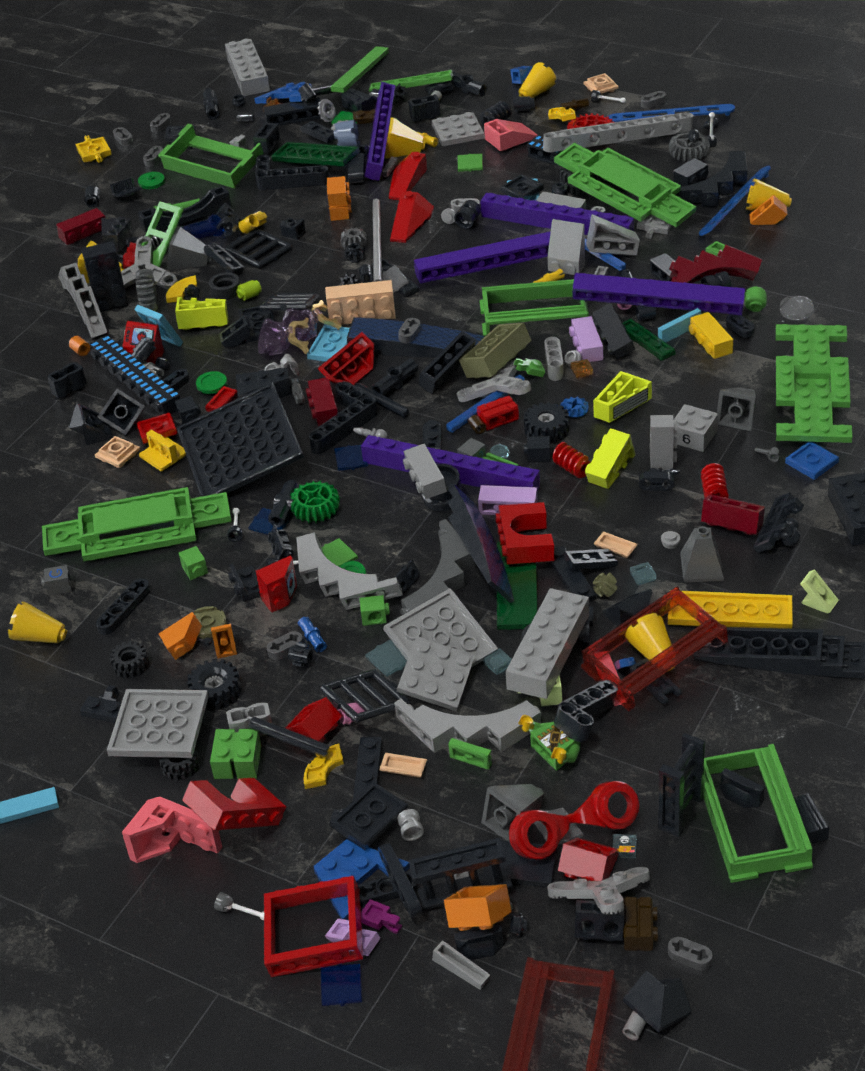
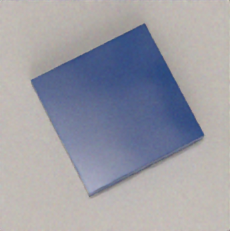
(812, 460)

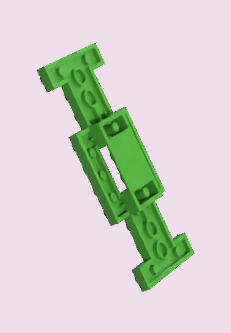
(805, 383)

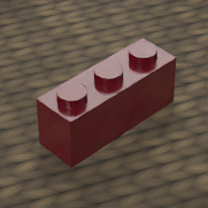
(80, 226)
(321, 400)
(732, 514)

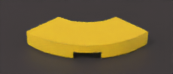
(561, 113)
(177, 289)
(319, 769)

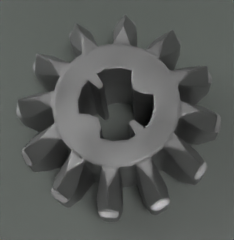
(353, 236)

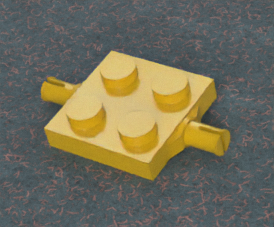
(93, 149)

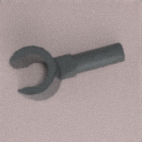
(772, 453)

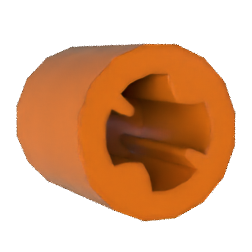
(79, 345)

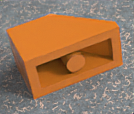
(769, 212)
(181, 635)
(224, 641)

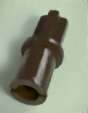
(576, 104)

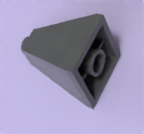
(186, 251)
(736, 408)
(701, 557)
(507, 802)

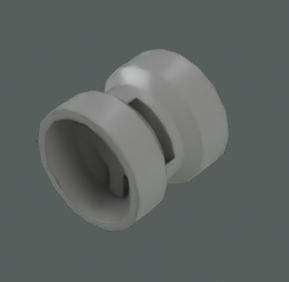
(410, 825)

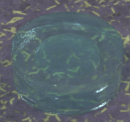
(500, 450)

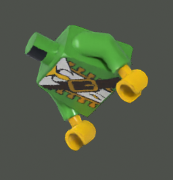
(550, 742)

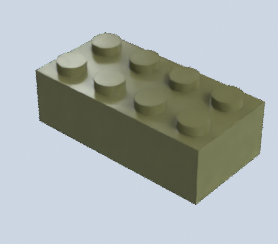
(495, 350)

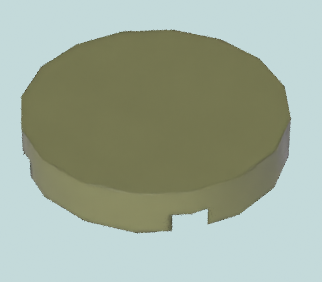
(209, 618)

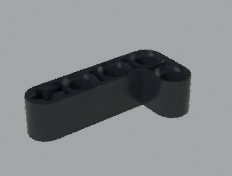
(577, 712)

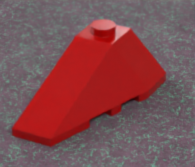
(410, 215)

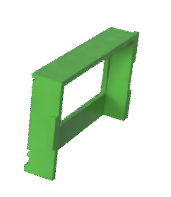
(187, 138)
(529, 291)
(799, 851)

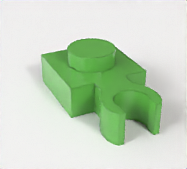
(532, 367)

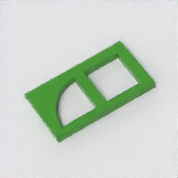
(159, 253)

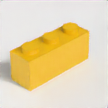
(711, 335)

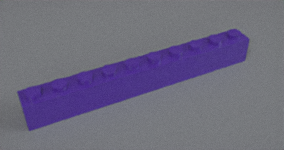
(379, 131)
(541, 214)
(482, 257)
(658, 293)
(472, 470)

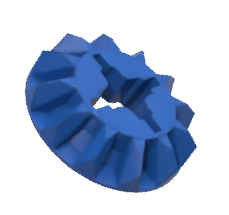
(579, 410)

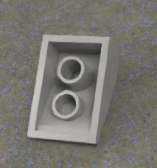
(566, 247)

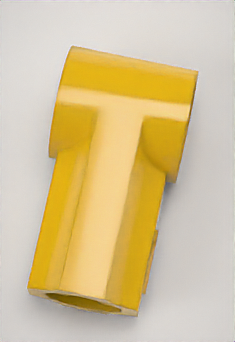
(252, 222)

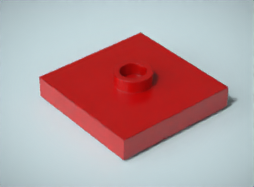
(160, 424)

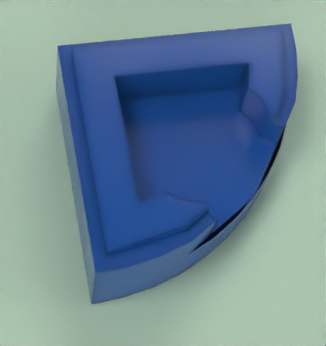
(623, 663)

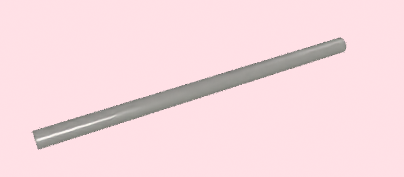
(377, 241)

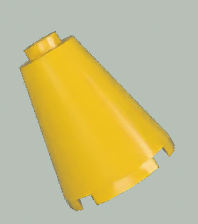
(537, 81)
(761, 192)
(35, 625)
(649, 636)

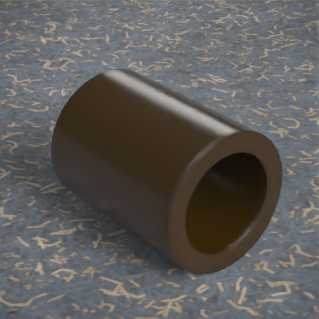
(477, 424)

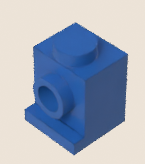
(520, 74)

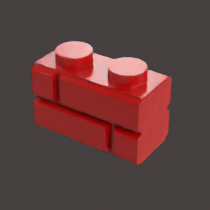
(498, 412)

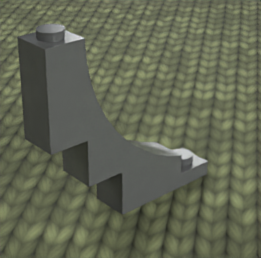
(449, 573)

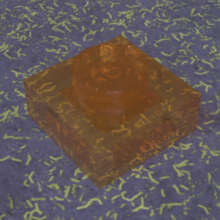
(581, 368)

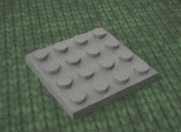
(444, 622)
(158, 723)

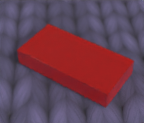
(222, 398)

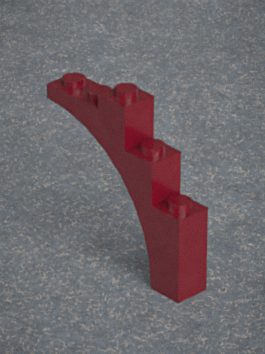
(729, 259)

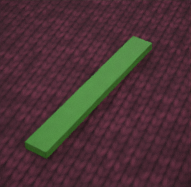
(359, 69)

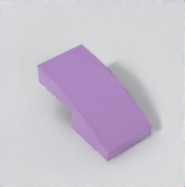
(340, 932)

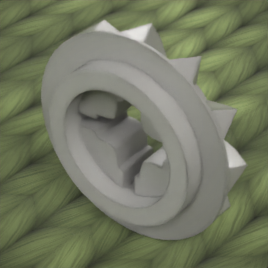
(326, 104)

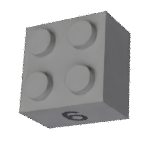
(695, 427)

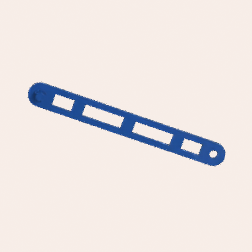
(723, 108)
(734, 201)

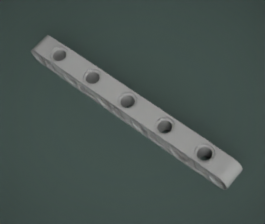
(608, 133)

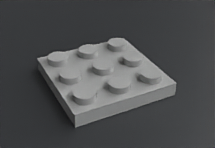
(457, 129)
(435, 673)

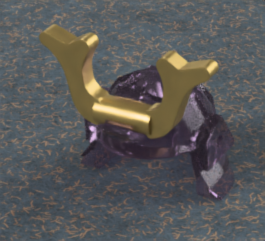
(314, 316)
(277, 337)

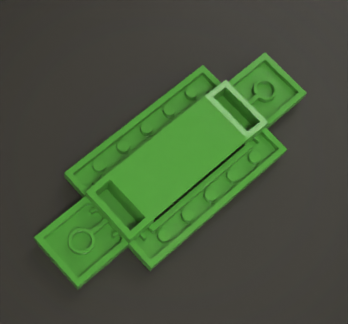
(654, 190)
(133, 513)

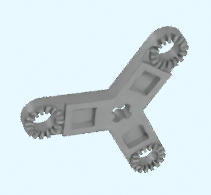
(143, 260)
(502, 381)
(604, 892)

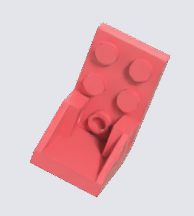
(146, 831)

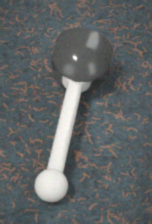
(225, 903)

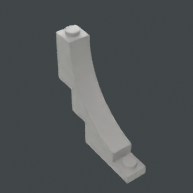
(84, 299)
(335, 580)
(438, 728)

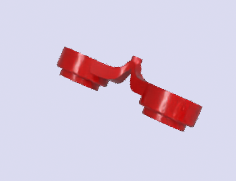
(591, 812)

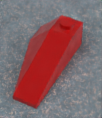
(407, 174)

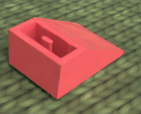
(507, 134)

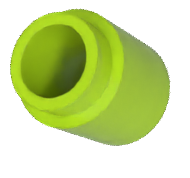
(248, 290)

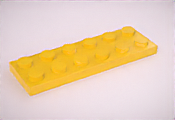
(738, 610)

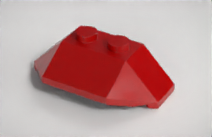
(350, 362)

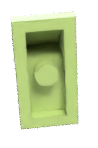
(819, 594)

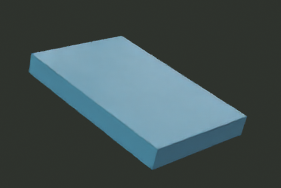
(166, 330)
(328, 343)

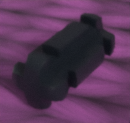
(245, 117)

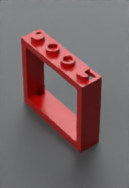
(319, 955)

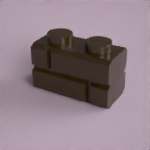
(639, 924)

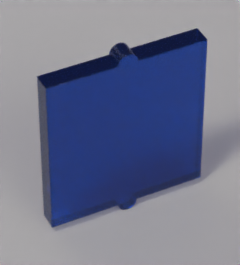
(349, 457)
(261, 524)
(341, 984)

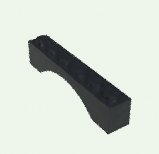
(204, 207)

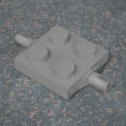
(653, 225)

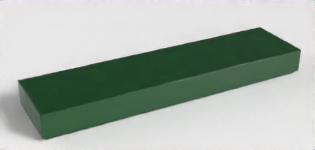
(648, 340)

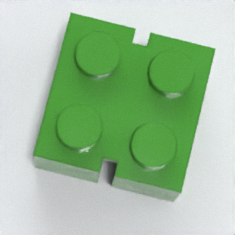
(240, 747)

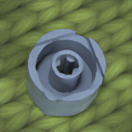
(347, 133)

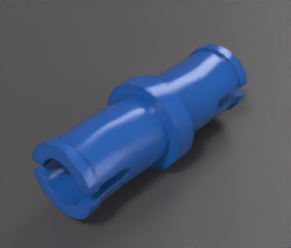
(312, 634)

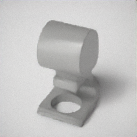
(287, 359)

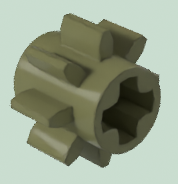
(605, 584)

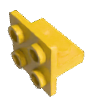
(161, 451)

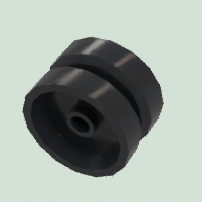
(440, 501)

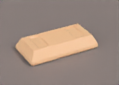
(615, 544)
(403, 765)

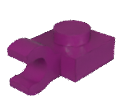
(377, 914)

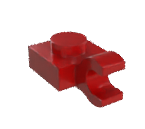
(129, 257)

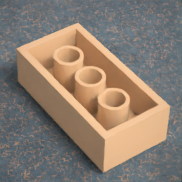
(360, 301)

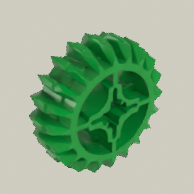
(315, 501)

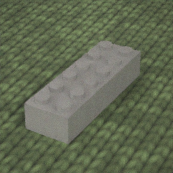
(247, 67)
(547, 643)

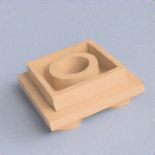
(601, 83)
(117, 451)

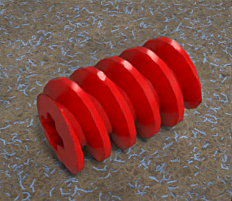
(571, 459)
(714, 480)

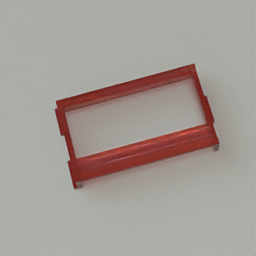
(661, 663)
(530, 1003)

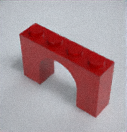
(519, 547)
(251, 805)

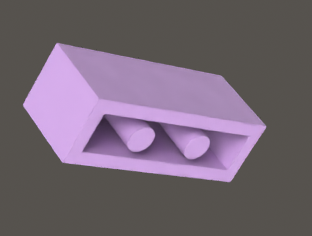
(586, 339)
(493, 496)

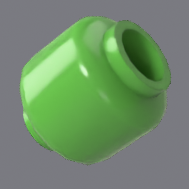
(755, 299)

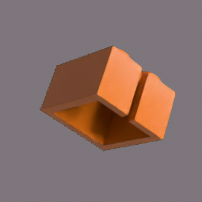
(339, 198)
(477, 907)

